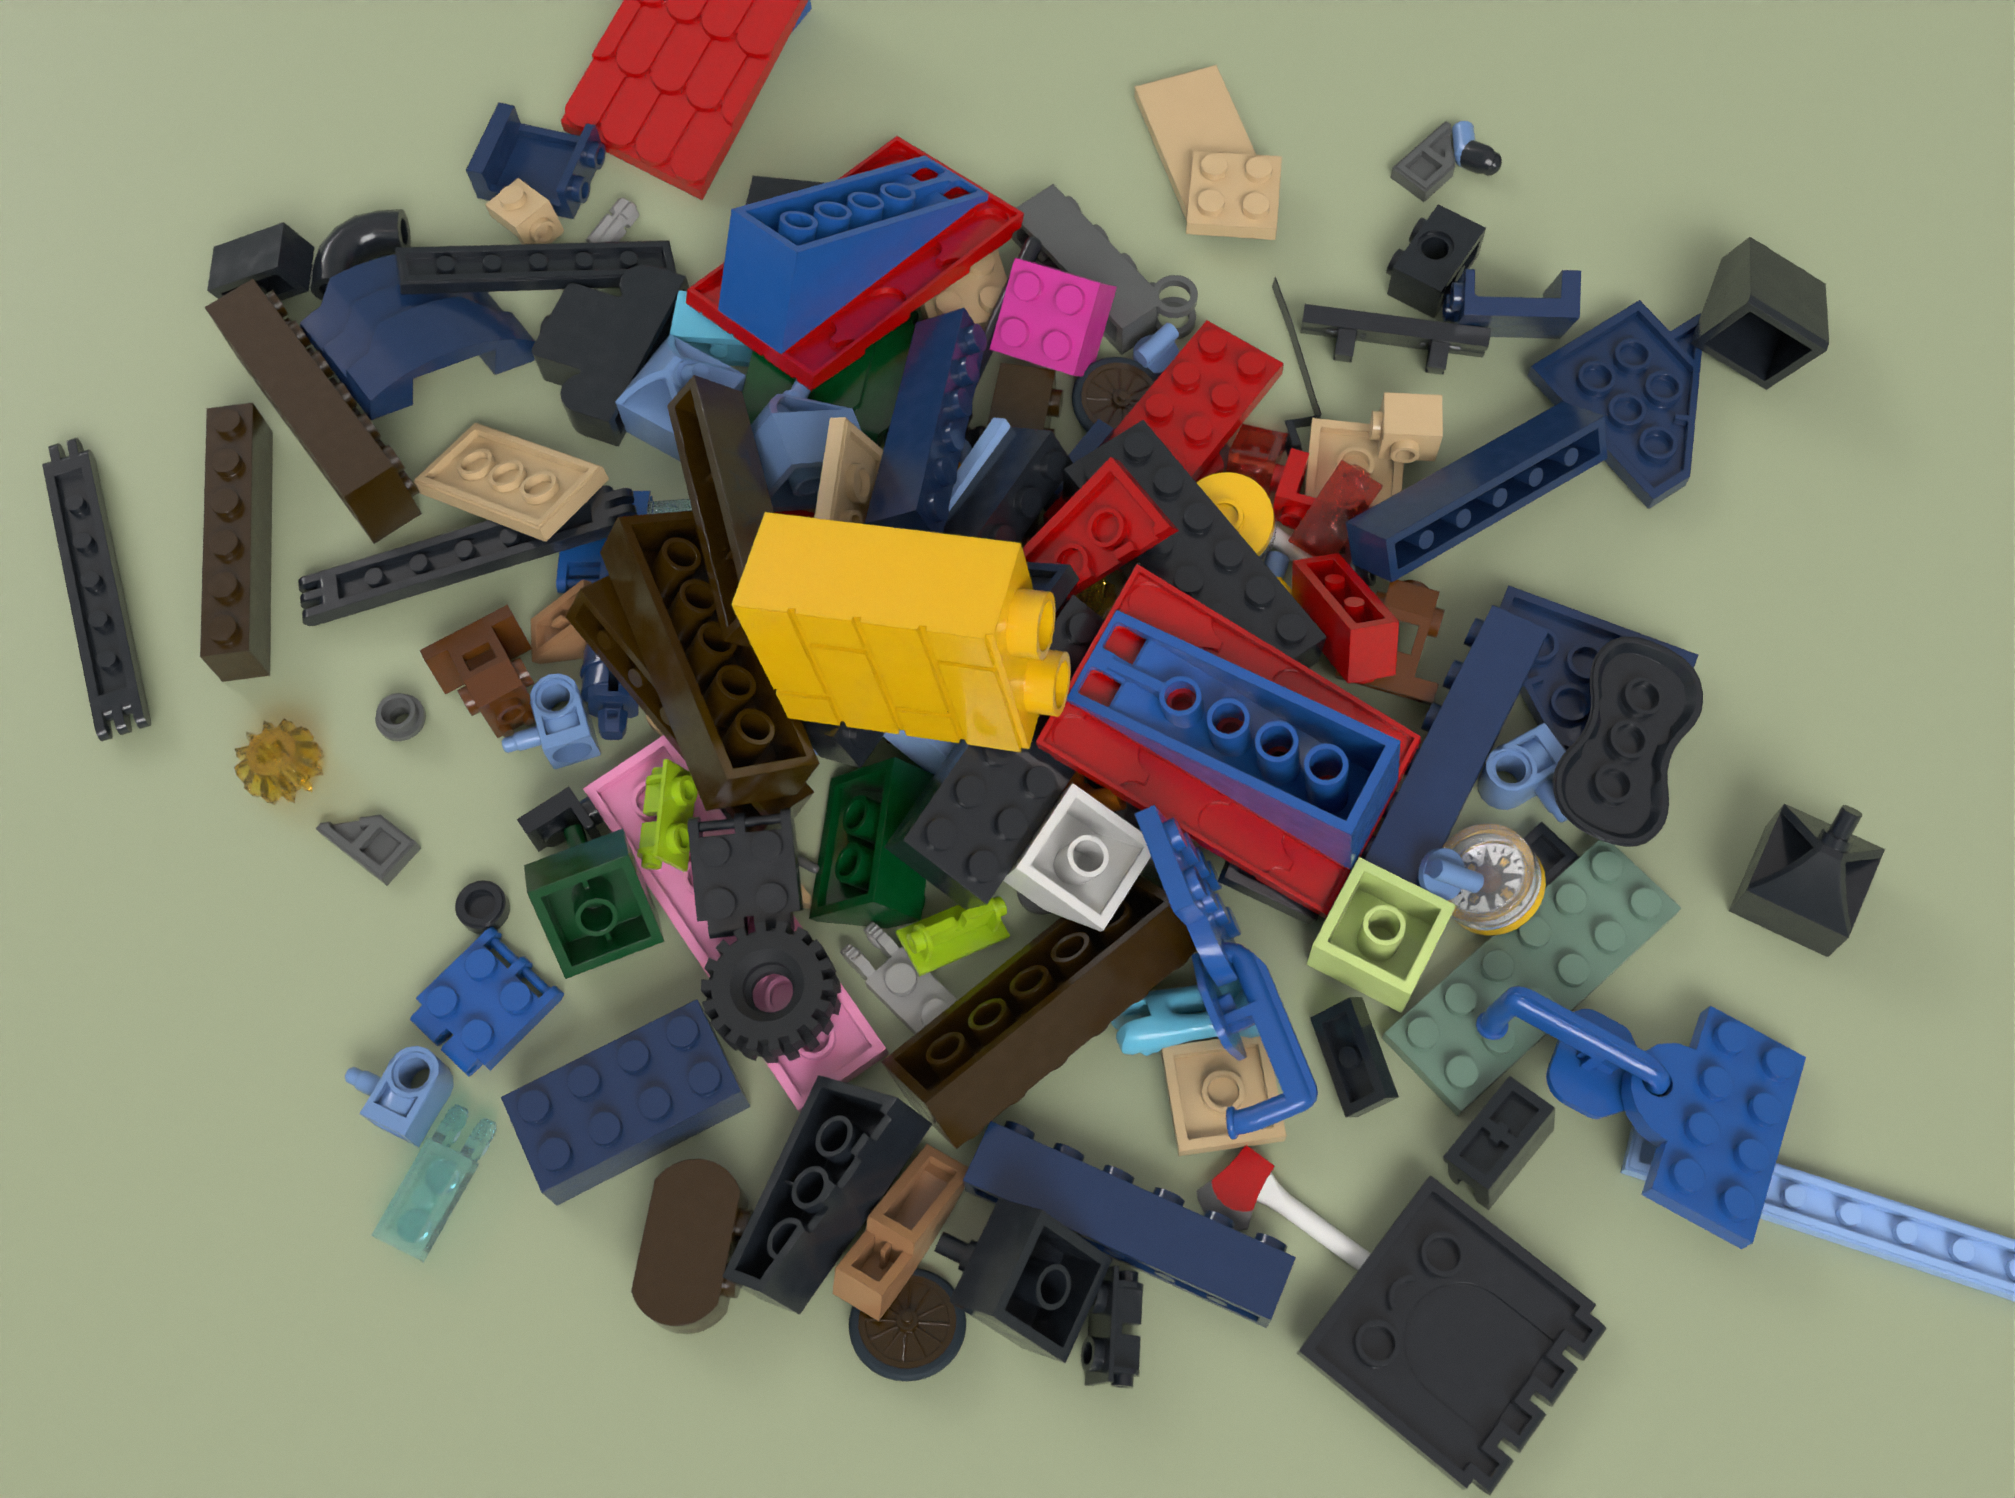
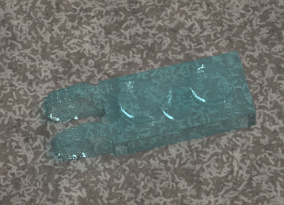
(433, 1185)

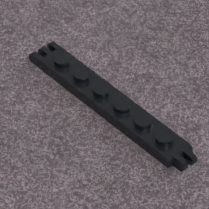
(450, 560)
(95, 591)

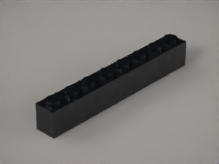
(994, 506)

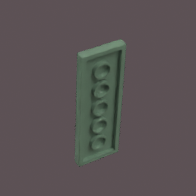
(1574, 941)

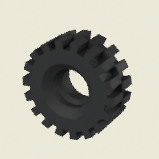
(744, 965)

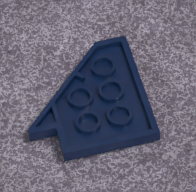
(1644, 388)
(1560, 678)

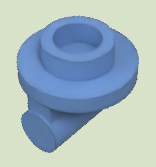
(1158, 349)
(1444, 873)

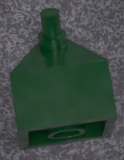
(592, 901)

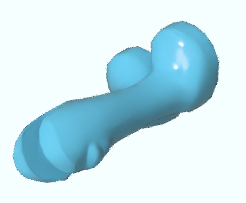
(1167, 1019)

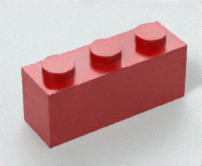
(1356, 622)

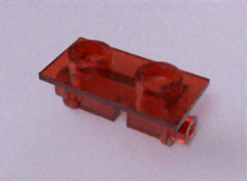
(1342, 498)

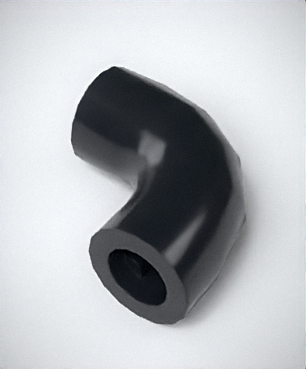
(358, 242)

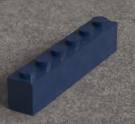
(928, 424)
(1476, 491)
(1457, 741)
(1133, 1224)

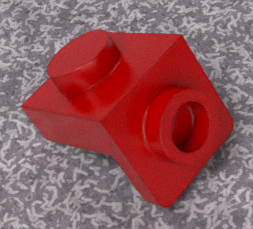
(1287, 483)

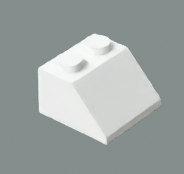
(1080, 860)

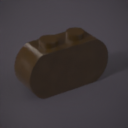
(687, 1245)

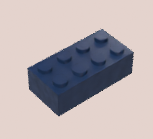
(624, 1103)

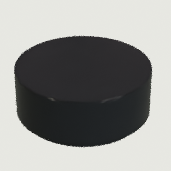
(482, 906)

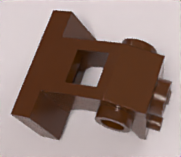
(1416, 605)
(482, 661)

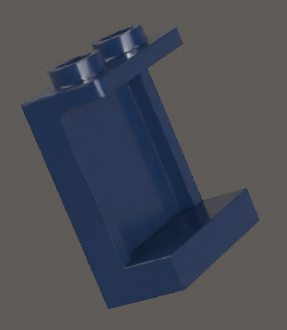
(544, 159)
(1516, 316)

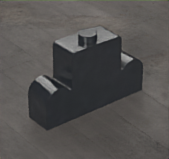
(602, 342)

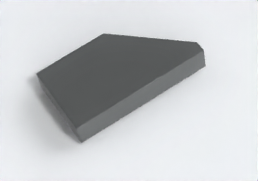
(1427, 164)
(373, 845)

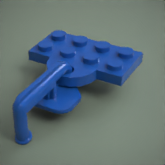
(1220, 961)
(1717, 1110)

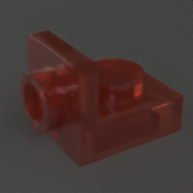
(1256, 454)

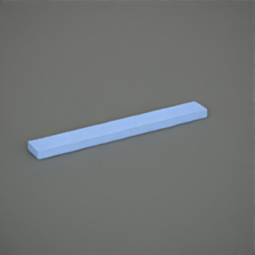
(1873, 1225)

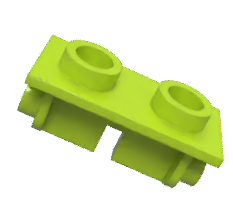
(671, 798)
(953, 934)

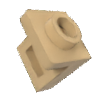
(525, 214)

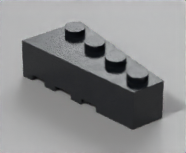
(823, 1189)

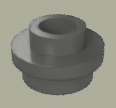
(394, 706)

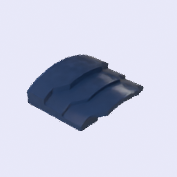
(387, 339)

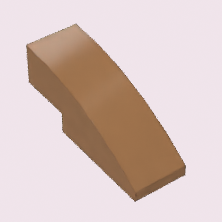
(899, 1232)

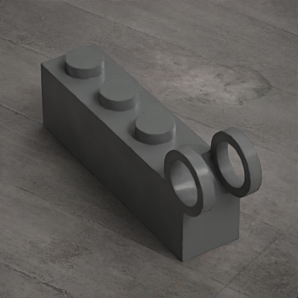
(1085, 250)

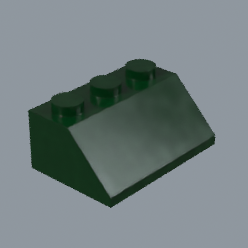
(856, 874)

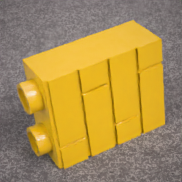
(902, 631)

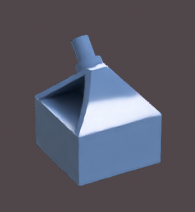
(659, 381)
(792, 446)

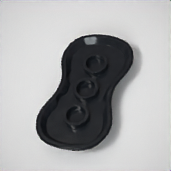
(1618, 767)

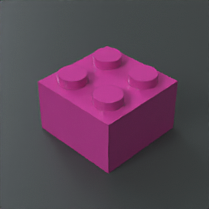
(1052, 317)

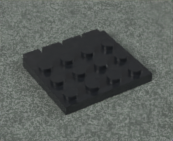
(1454, 1337)

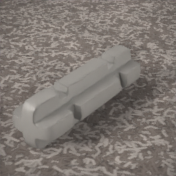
(612, 226)

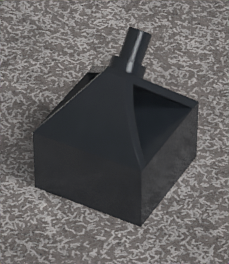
(1808, 878)
(1027, 1278)

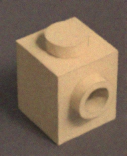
(1408, 427)

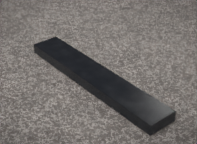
(524, 266)

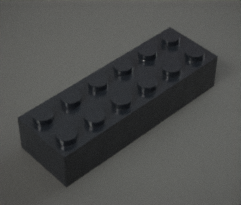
(1207, 552)
(989, 800)

